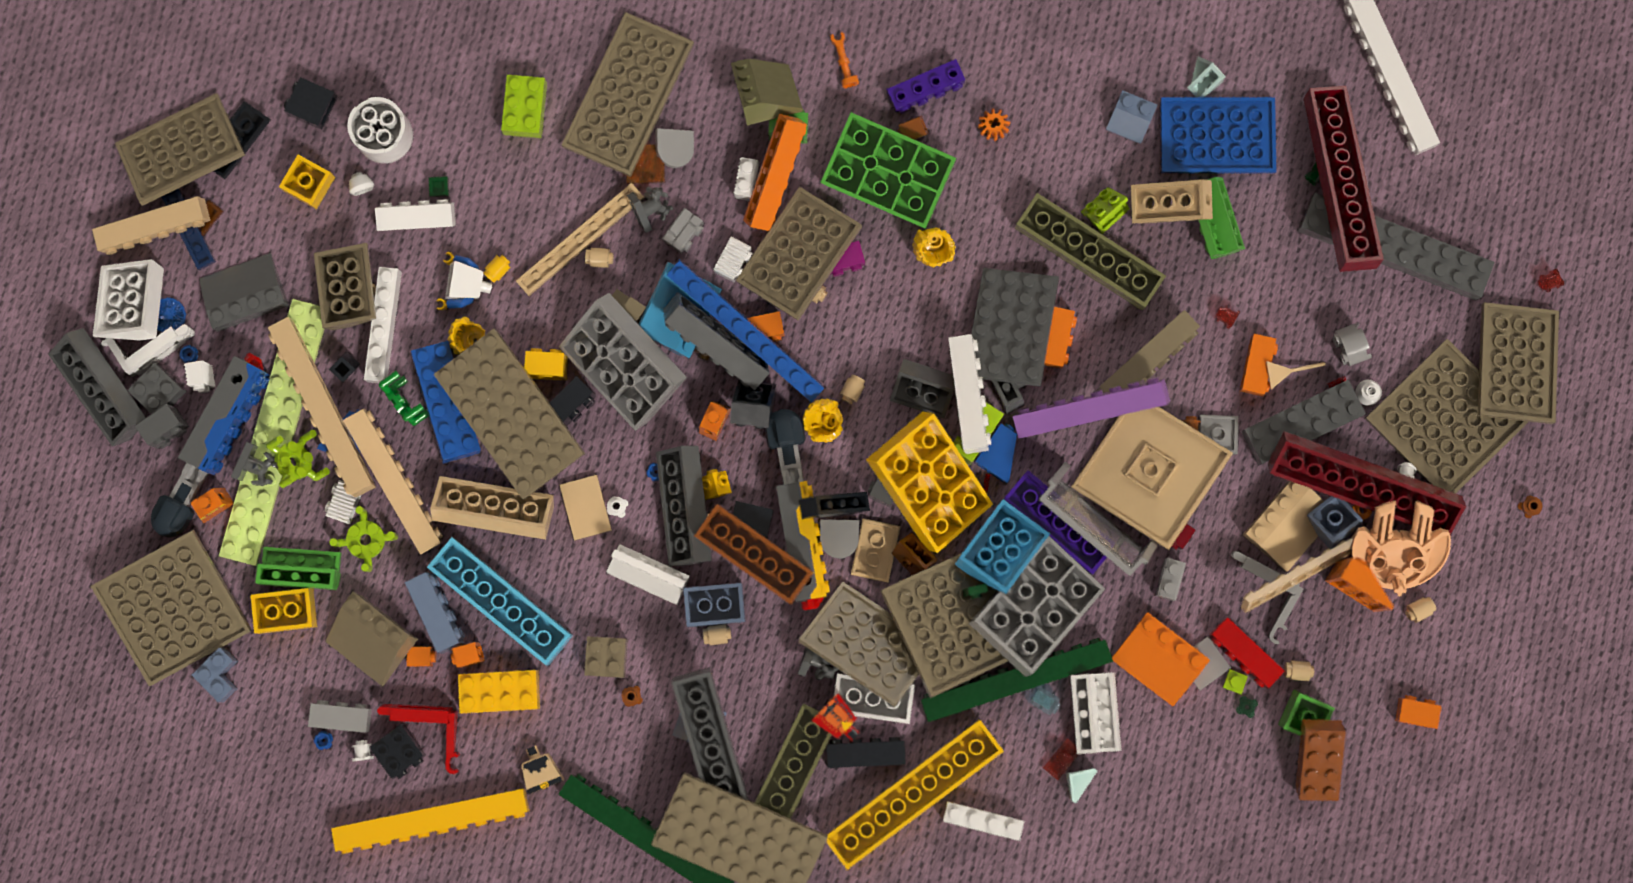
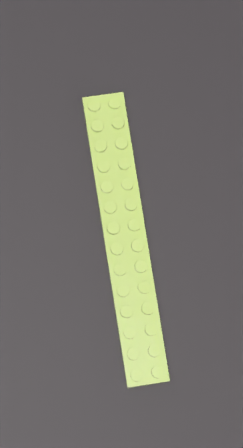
(276, 418)

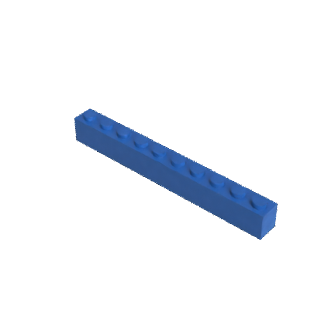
(745, 330)

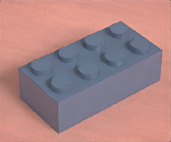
(435, 613)

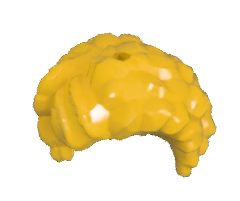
(932, 250)
(463, 333)
(823, 420)

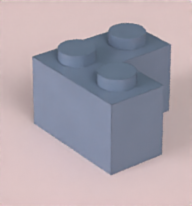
(212, 675)

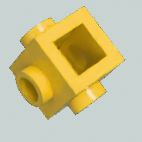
(715, 484)

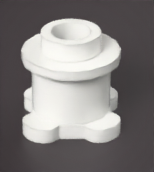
(1407, 469)
(619, 512)
(362, 751)

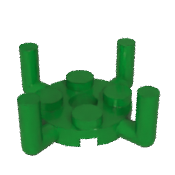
(399, 402)

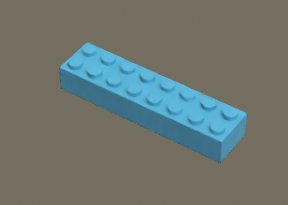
(500, 601)

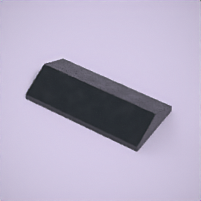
(248, 126)

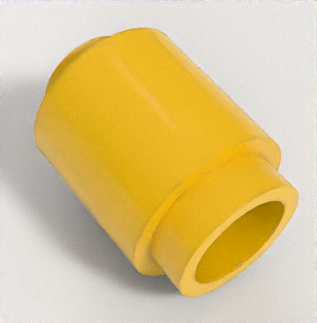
(497, 268)

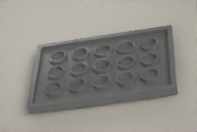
(1014, 325)

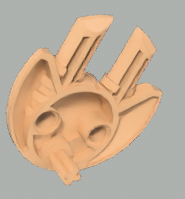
(1399, 549)

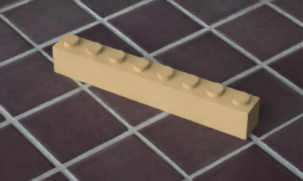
(392, 480)

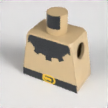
(540, 771)

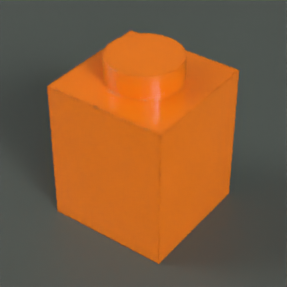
(421, 657)

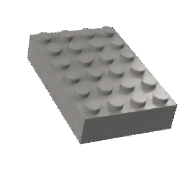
(622, 361)
(1037, 608)

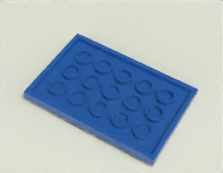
(1218, 135)

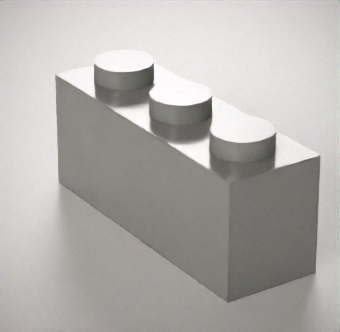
(340, 716)

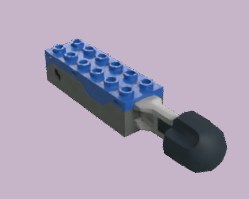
(211, 441)

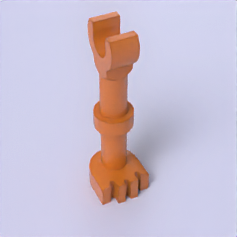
(848, 81)

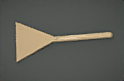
(1277, 373)

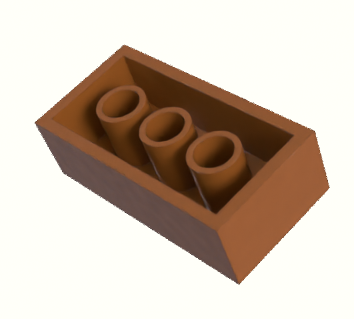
(1320, 760)

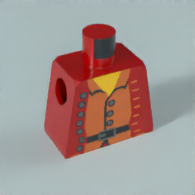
(837, 719)

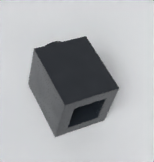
(344, 366)

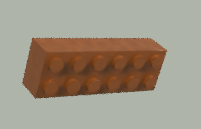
(754, 554)

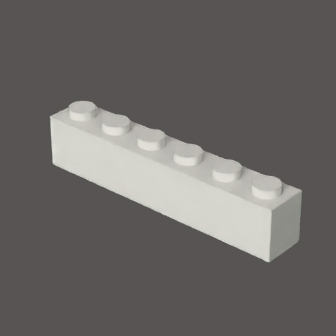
(383, 326)
(968, 394)

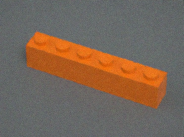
(775, 172)

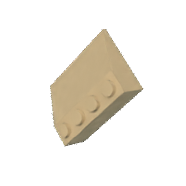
(1283, 526)

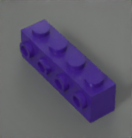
(925, 86)

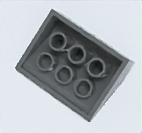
(243, 292)

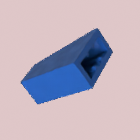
(1000, 454)

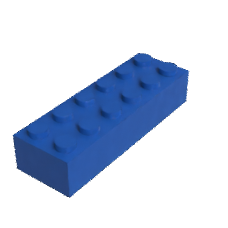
(450, 428)

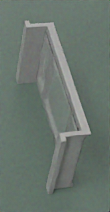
(1094, 525)

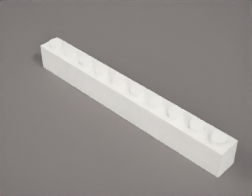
(1392, 75)

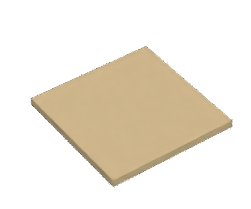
(1152, 472)

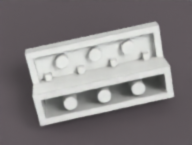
(648, 574)
(1095, 713)

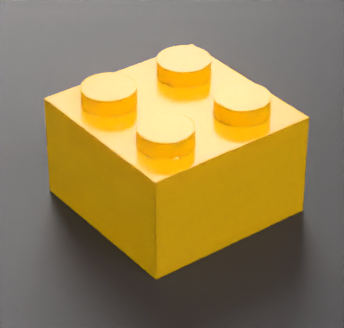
(307, 181)
(546, 365)

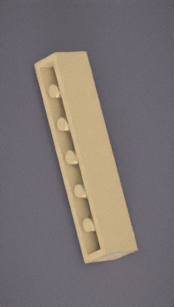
(150, 225)

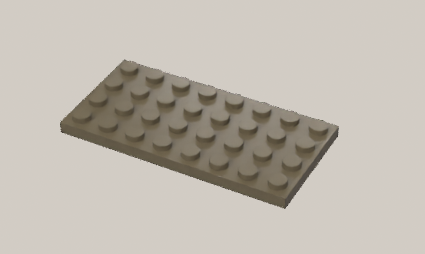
(627, 94)
(509, 413)
(736, 836)

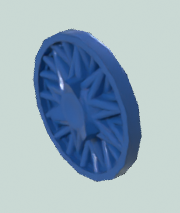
(171, 314)

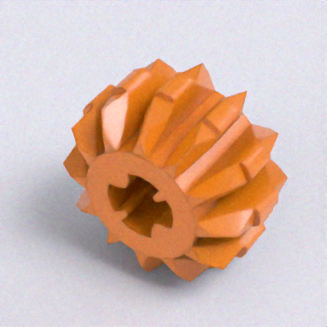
(999, 130)

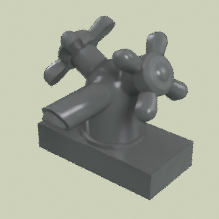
(651, 205)
(249, 463)
(823, 667)

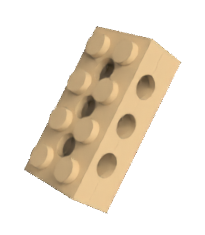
(1179, 192)

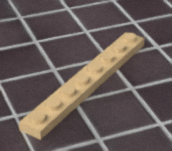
(577, 241)
(1297, 575)

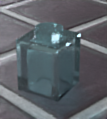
(1045, 701)

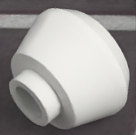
(360, 184)
(1364, 395)

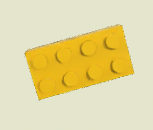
(499, 691)

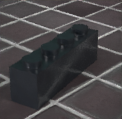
(834, 505)
(866, 753)

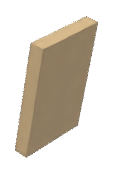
(585, 507)
(874, 550)

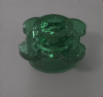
(1241, 708)

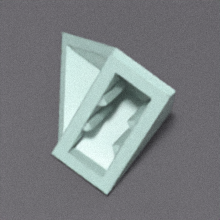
(1205, 78)
(1078, 782)

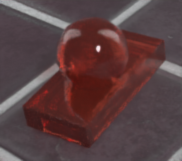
(1061, 759)

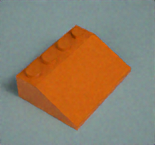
(1359, 583)
(1160, 659)

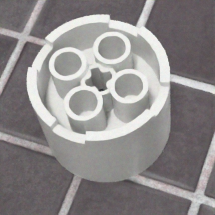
(389, 142)

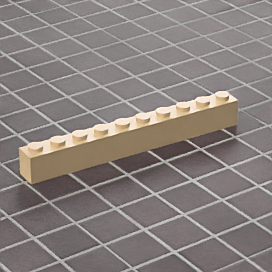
(321, 407)

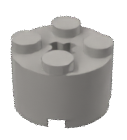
(1352, 344)

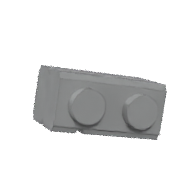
(683, 231)
(1170, 579)

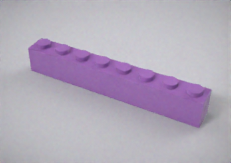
(1091, 408)

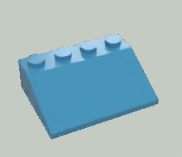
(653, 316)
(1002, 548)

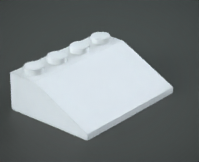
(128, 300)

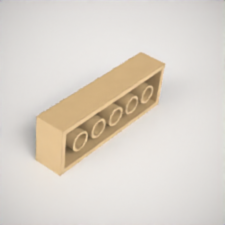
(491, 508)

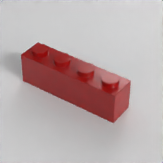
(1246, 652)

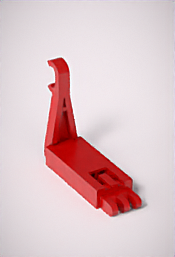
(428, 714)

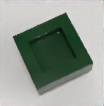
(439, 186)
(975, 591)

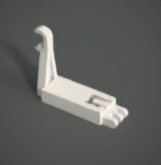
(152, 352)

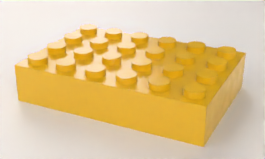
(929, 481)

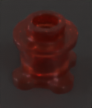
(1550, 281)
(1227, 316)

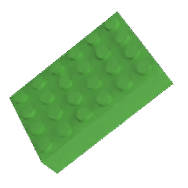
(888, 170)

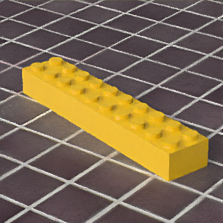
(913, 794)

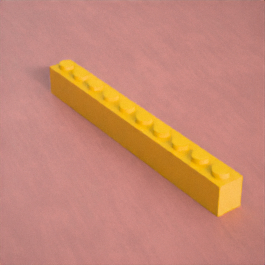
(430, 819)

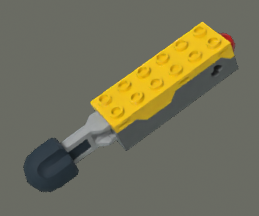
(785, 435)

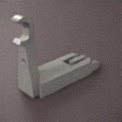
(1270, 575)

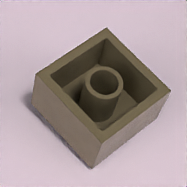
(606, 657)

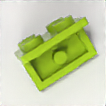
(1106, 209)

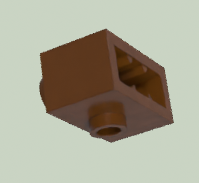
(913, 554)

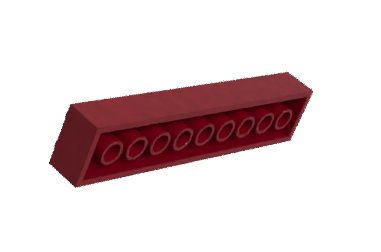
(1343, 179)
(1361, 481)

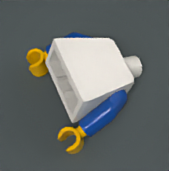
(463, 283)

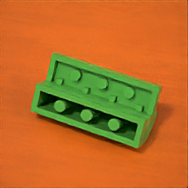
(1222, 231)
(299, 568)

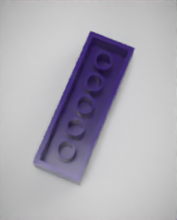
(1026, 497)

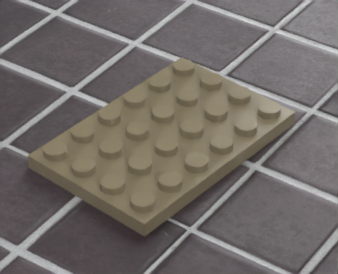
(179, 149)
(799, 253)
(1518, 363)
(862, 644)

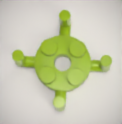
(302, 457)
(354, 535)

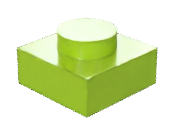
(1235, 681)

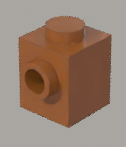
(913, 128)

